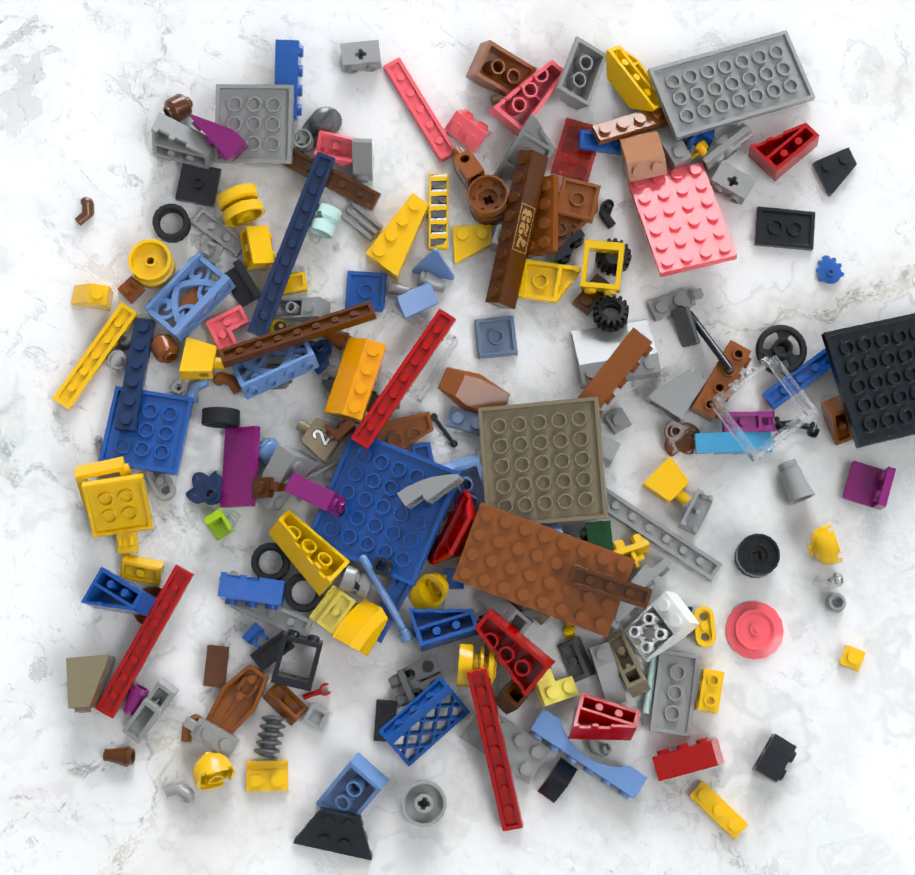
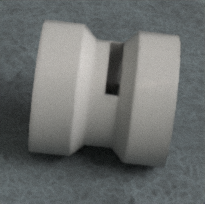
(303, 136)

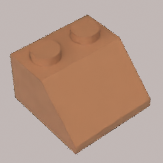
(642, 156)

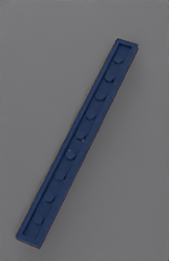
(291, 244)

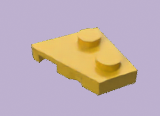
(470, 240)

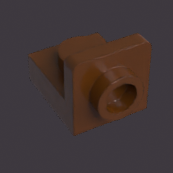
(344, 428)

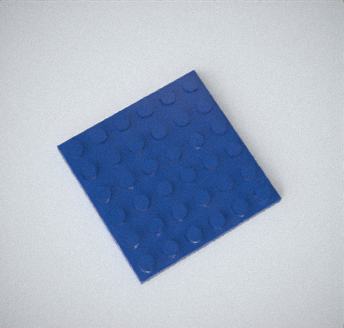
(374, 515)

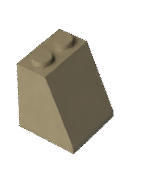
(87, 680)

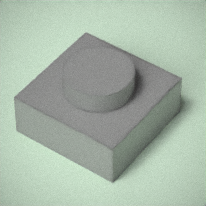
(617, 421)
(316, 717)

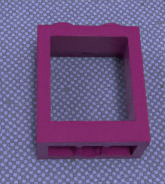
(316, 494)

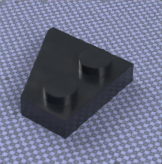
(834, 169)

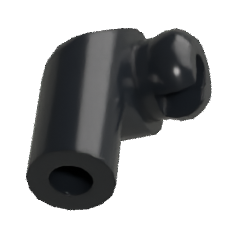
(605, 212)

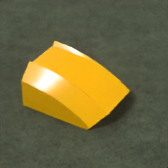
(361, 626)

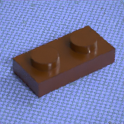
(584, 301)

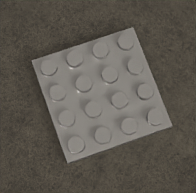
(261, 117)

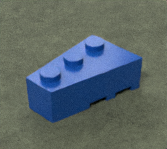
(251, 591)
(117, 594)

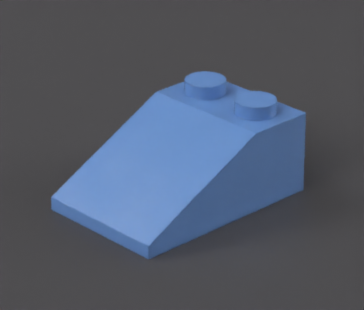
(473, 479)
(354, 787)

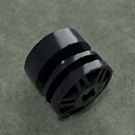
(768, 553)

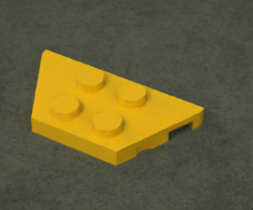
(546, 281)

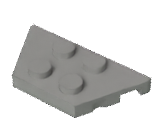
(529, 138)

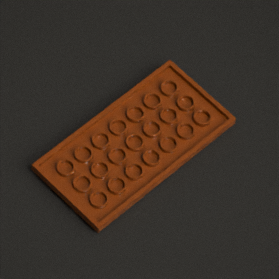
(533, 566)

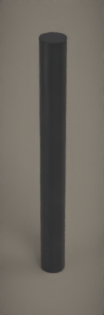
(712, 344)

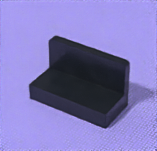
(245, 289)

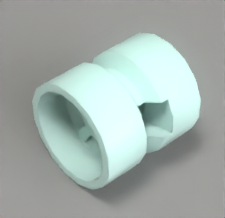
(325, 219)

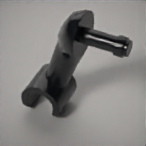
(812, 430)

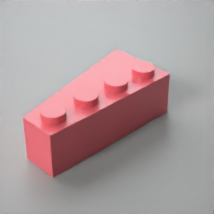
(527, 97)

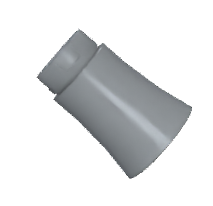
(794, 482)

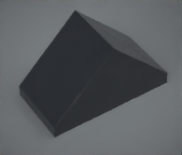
(557, 780)

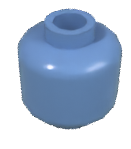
(266, 449)

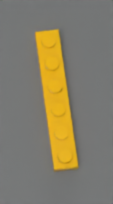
(95, 356)

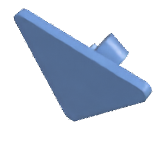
(434, 264)

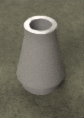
(437, 283)

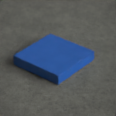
(366, 287)

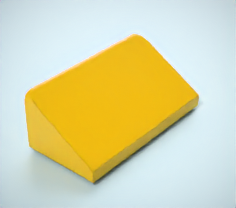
(141, 569)

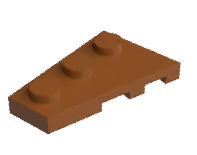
(406, 430)

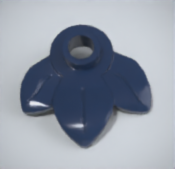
(321, 355)
(203, 486)

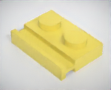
(332, 609)

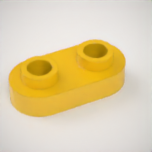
(705, 627)

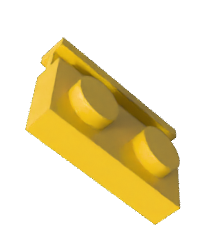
(267, 775)

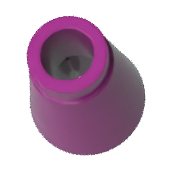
(135, 698)

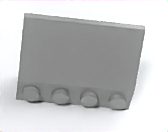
(595, 346)

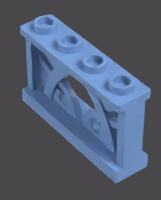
(187, 279)
(266, 379)

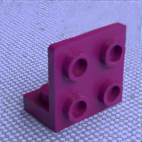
(868, 485)

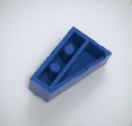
(442, 626)

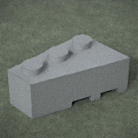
(281, 467)

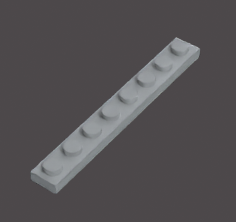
(662, 536)

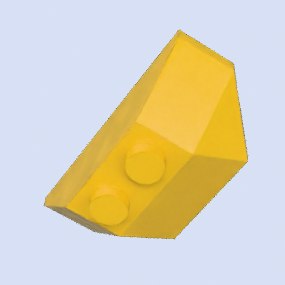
(630, 80)

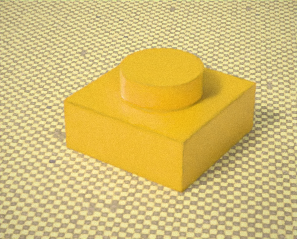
(852, 658)

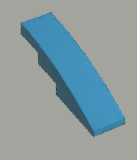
(726, 443)

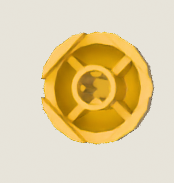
(824, 545)
(212, 770)

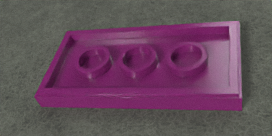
(240, 466)

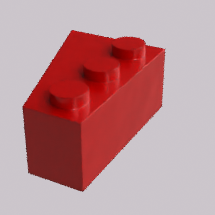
(782, 152)
(687, 758)

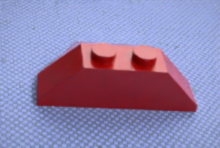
(455, 531)

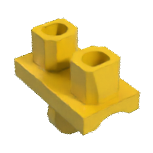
(636, 550)

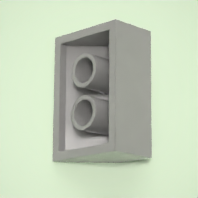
(580, 74)

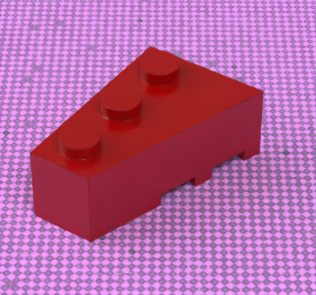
(602, 720)

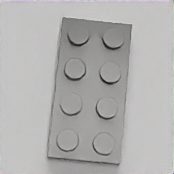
(674, 693)
(523, 750)

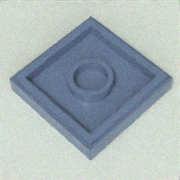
(496, 337)

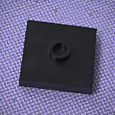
(198, 185)

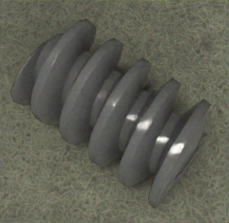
(270, 736)

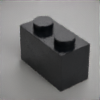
(774, 758)

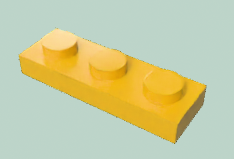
(718, 810)

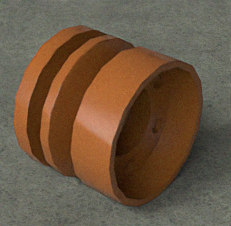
(482, 192)

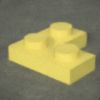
(554, 691)

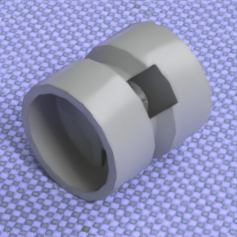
(356, 581)

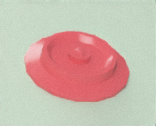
(754, 630)

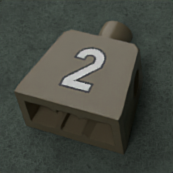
(316, 440)

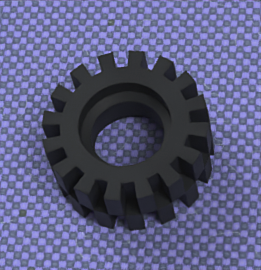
(612, 268)
(608, 322)

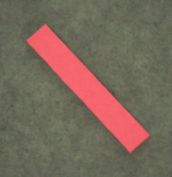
(419, 109)

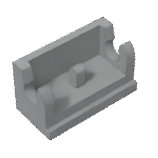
(695, 512)

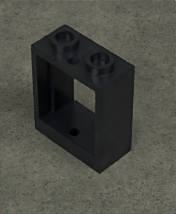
(294, 680)

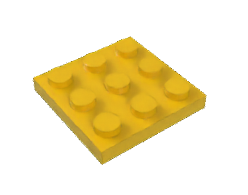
(117, 505)

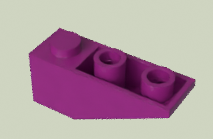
(227, 140)

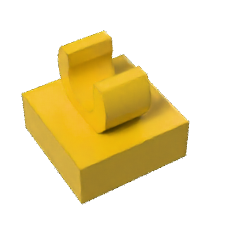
(127, 543)

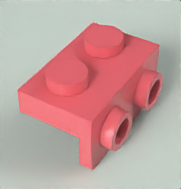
(467, 129)
(336, 146)

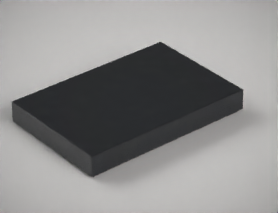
(784, 228)

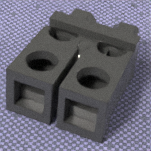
(412, 679)

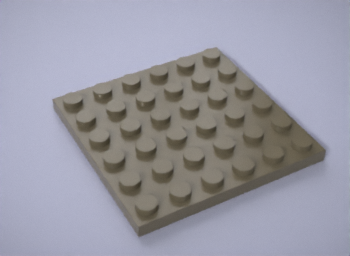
(544, 460)

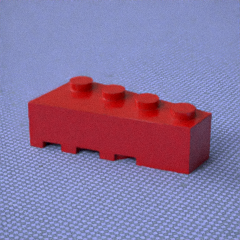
(514, 651)

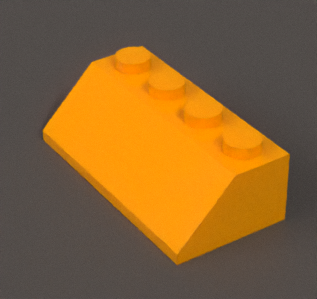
(356, 379)

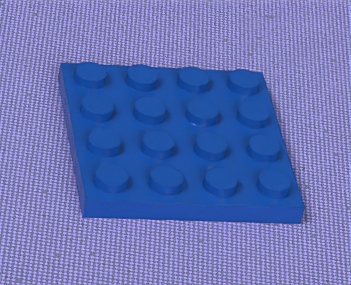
(158, 437)

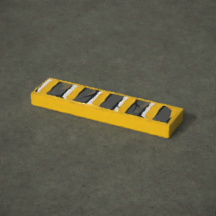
(438, 211)

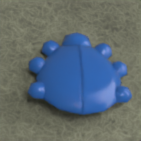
(829, 270)

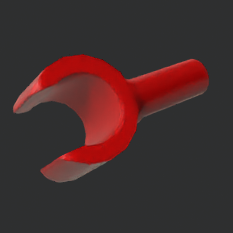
(317, 692)

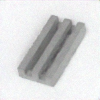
(354, 206)

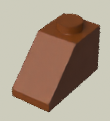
(836, 420)

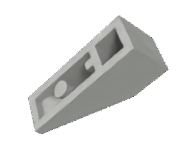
(675, 151)
(362, 159)
(607, 673)

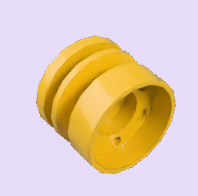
(469, 660)

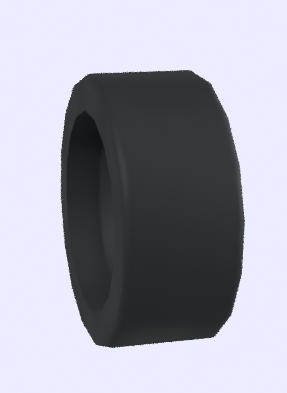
(166, 209)
(220, 417)
(269, 547)
(289, 599)

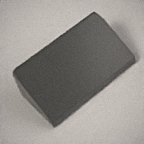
(685, 326)
(576, 659)

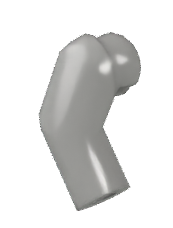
(599, 748)
(182, 790)

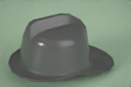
(323, 119)

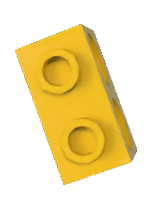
(709, 691)

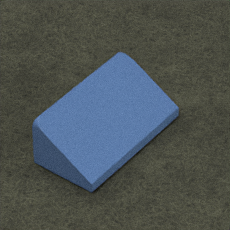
(416, 300)

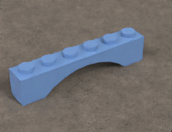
(624, 778)

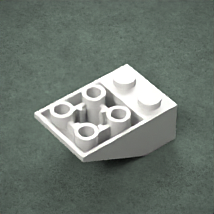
(661, 626)

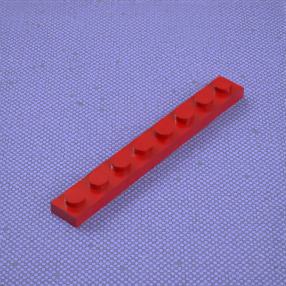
(403, 379)
(144, 641)
(495, 749)

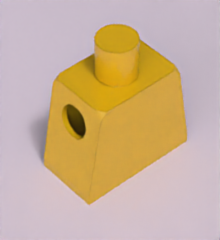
(199, 360)
(668, 483)

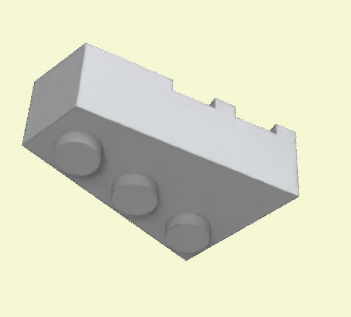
(180, 143)

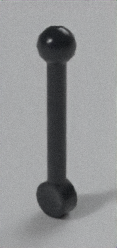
(453, 443)

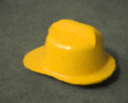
(429, 591)

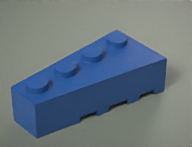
(289, 69)

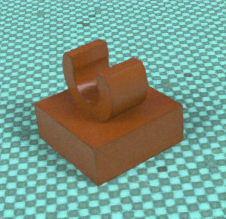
(131, 289)

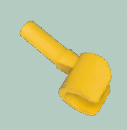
(701, 149)

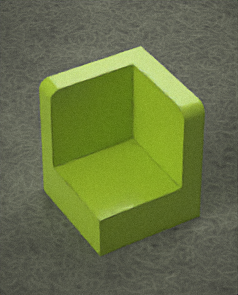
(218, 524)

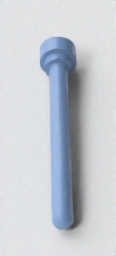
(405, 633)

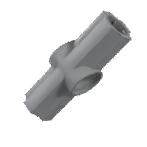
(726, 146)

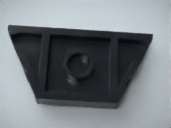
(336, 832)

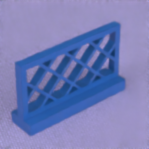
(416, 712)

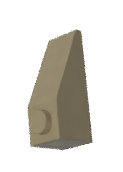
(628, 664)

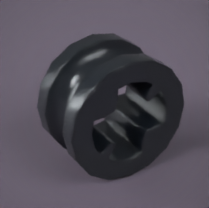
(376, 564)

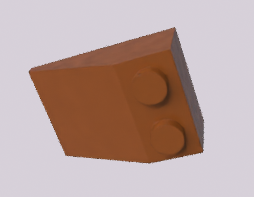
(498, 68)

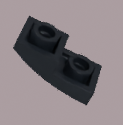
(565, 251)

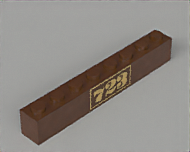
(516, 229)

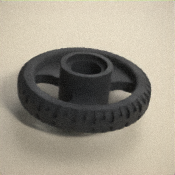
(783, 333)

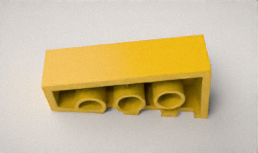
(396, 241)
(308, 551)

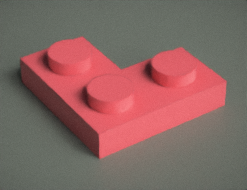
(226, 323)

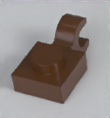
(265, 486)

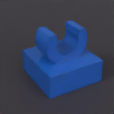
(254, 634)

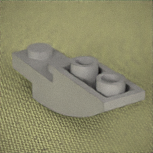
(644, 578)

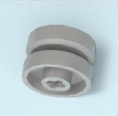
(421, 815)

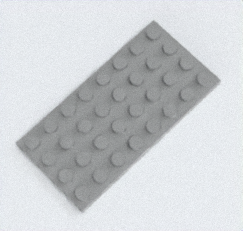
(730, 85)

